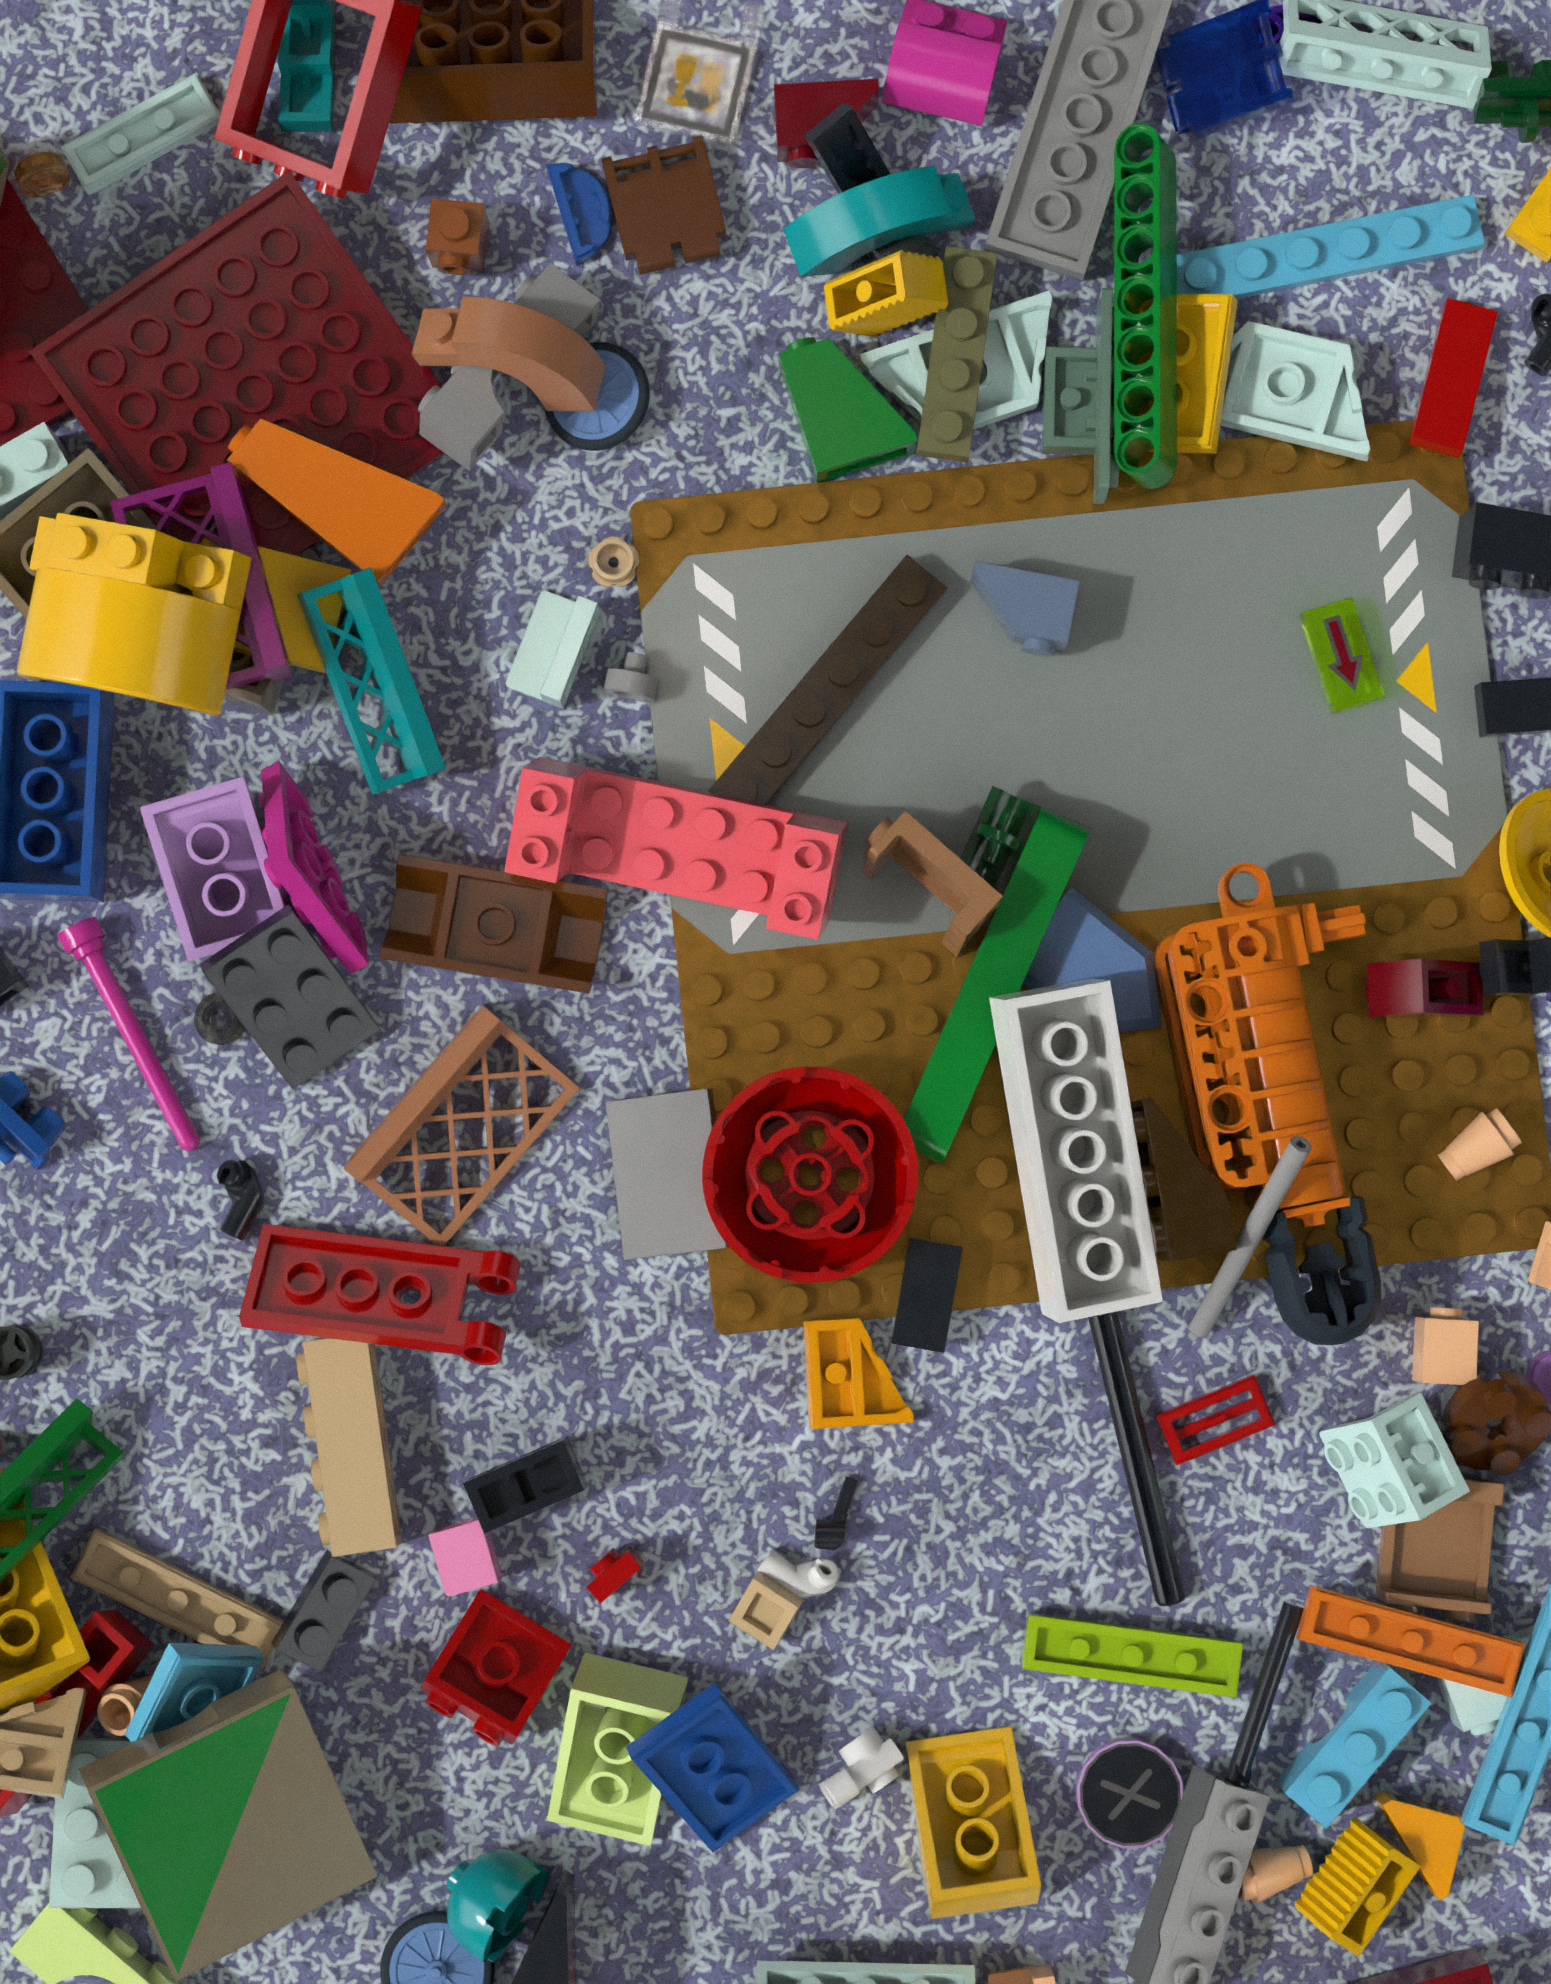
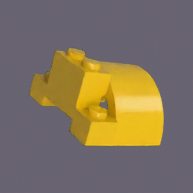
(114, 614)

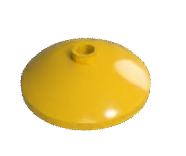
(1527, 858)

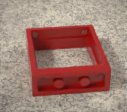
(369, 108)

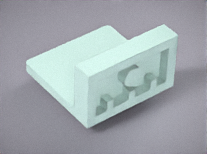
(1394, 1464)

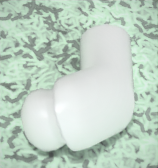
(801, 1579)

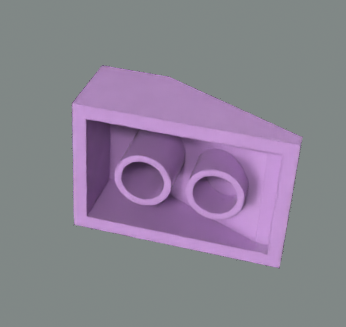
(213, 864)

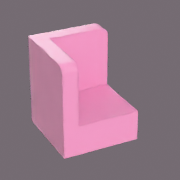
(465, 1557)

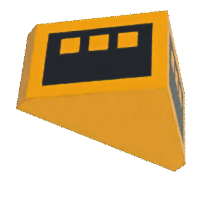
(1428, 1835)

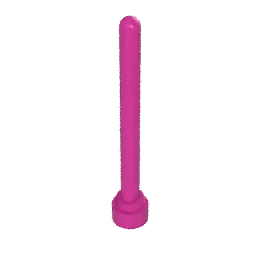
(85, 944)

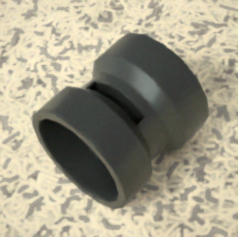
(28, 1356)

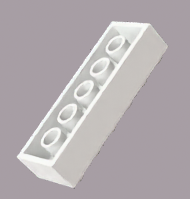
(1076, 1149)

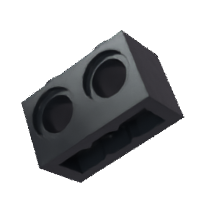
(525, 1484)

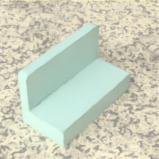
(553, 648)

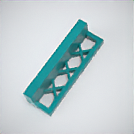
(389, 676)

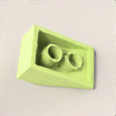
(595, 1777)

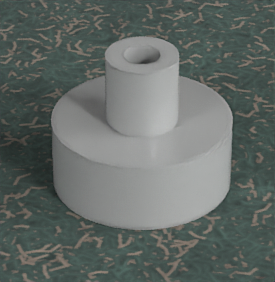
(631, 681)

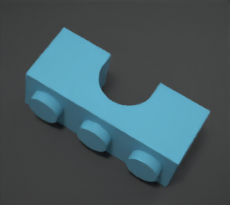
(1338, 1765)

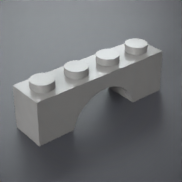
(464, 413)

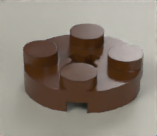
(1512, 1440)

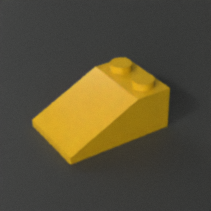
(972, 1823)

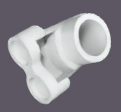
(869, 1764)

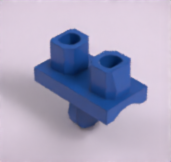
(29, 1138)

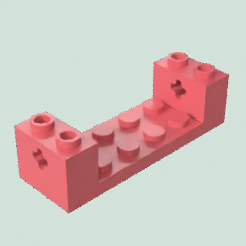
(676, 843)

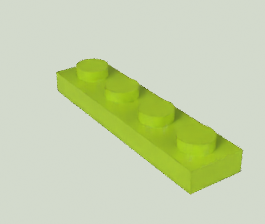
(1132, 1655)

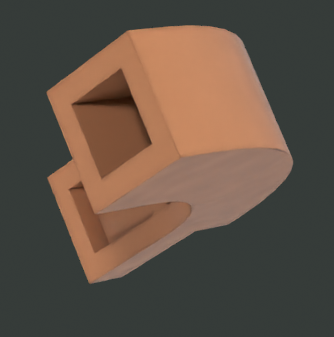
(515, 341)

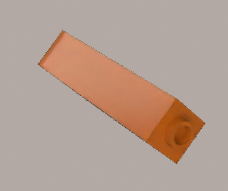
(342, 500)

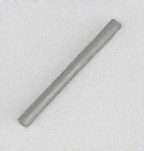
(1250, 1235)

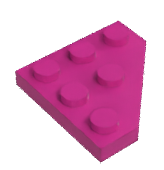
(308, 869)

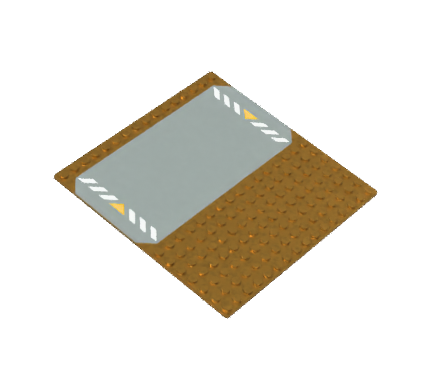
(1186, 745)

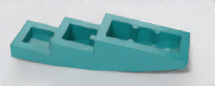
(308, 67)

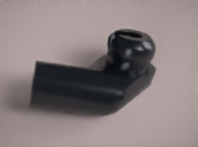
(1540, 357)
(244, 1194)

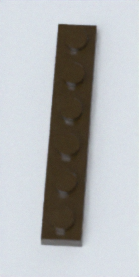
(832, 684)

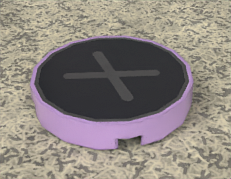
(1129, 1792)

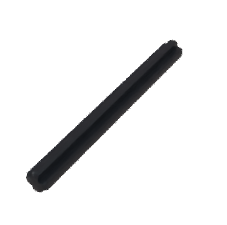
(1137, 1459)

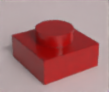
(612, 1572)

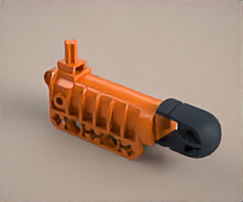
(1270, 1091)

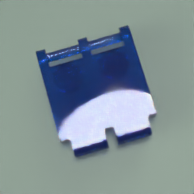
(1223, 71)

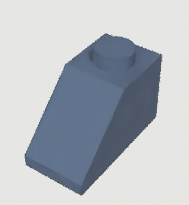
(1028, 605)

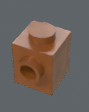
(457, 236)

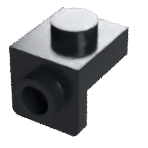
(1515, 967)

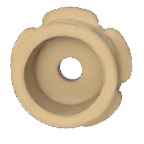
(613, 548)

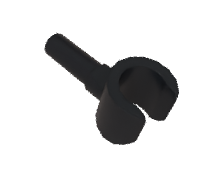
(831, 1533)

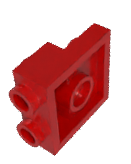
(494, 1669)

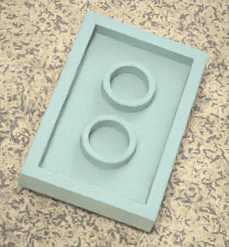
(83, 1858)

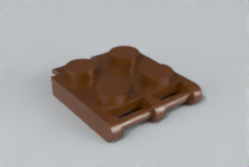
(666, 206)

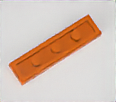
(1410, 1640)

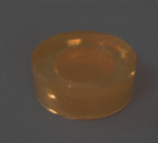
(41, 174)

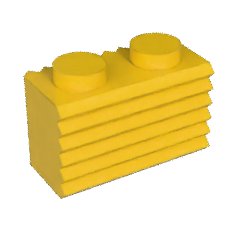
(886, 294)
(1356, 1886)

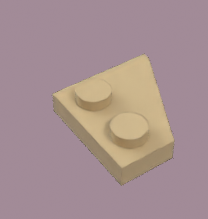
(40, 1744)

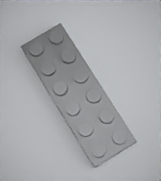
(1070, 132)

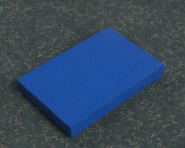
(713, 1767)

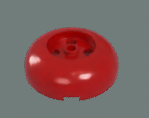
(860, 1133)

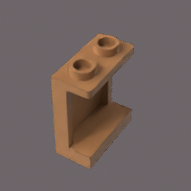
(939, 872)
(1442, 1557)

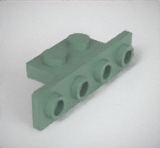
(1078, 400)

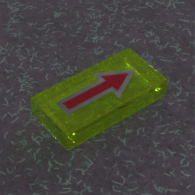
(1341, 655)

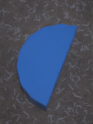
(583, 208)

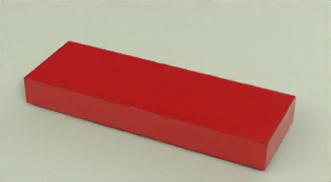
(1453, 378)

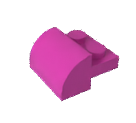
(944, 61)

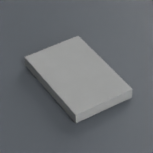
(658, 1172)

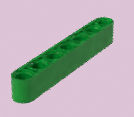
(1134, 285)
(995, 971)

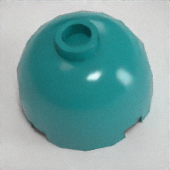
(491, 1900)

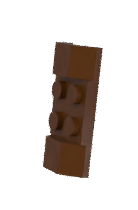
(495, 924)

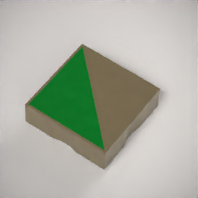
(228, 1823)

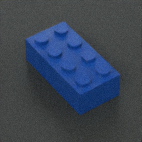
(54, 790)

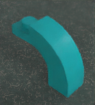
(877, 214)

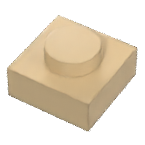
(766, 1610)

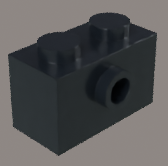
(1504, 549)

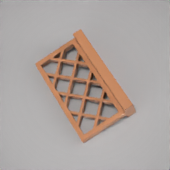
(426, 1096)

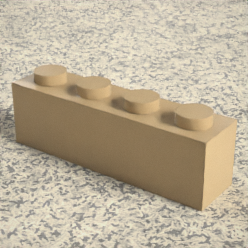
(351, 1446)

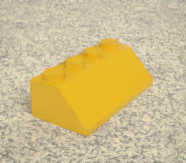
(36, 1625)

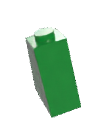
(840, 412)

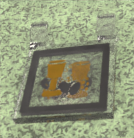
(698, 78)

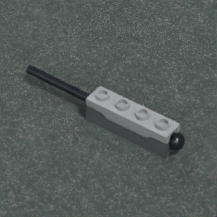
(1210, 1845)

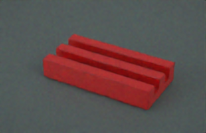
(1256, 1402)

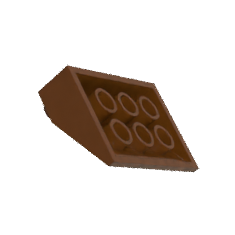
(500, 61)

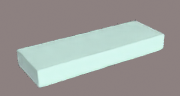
(142, 134)

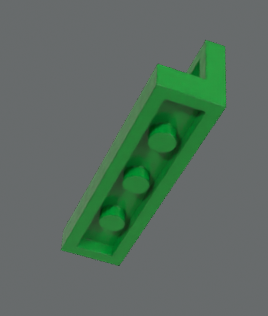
(36, 1467)

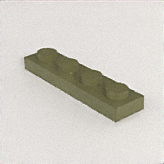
(957, 355)

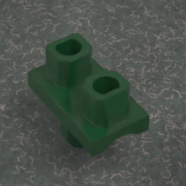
(1516, 101)
(999, 837)

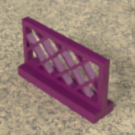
(236, 534)

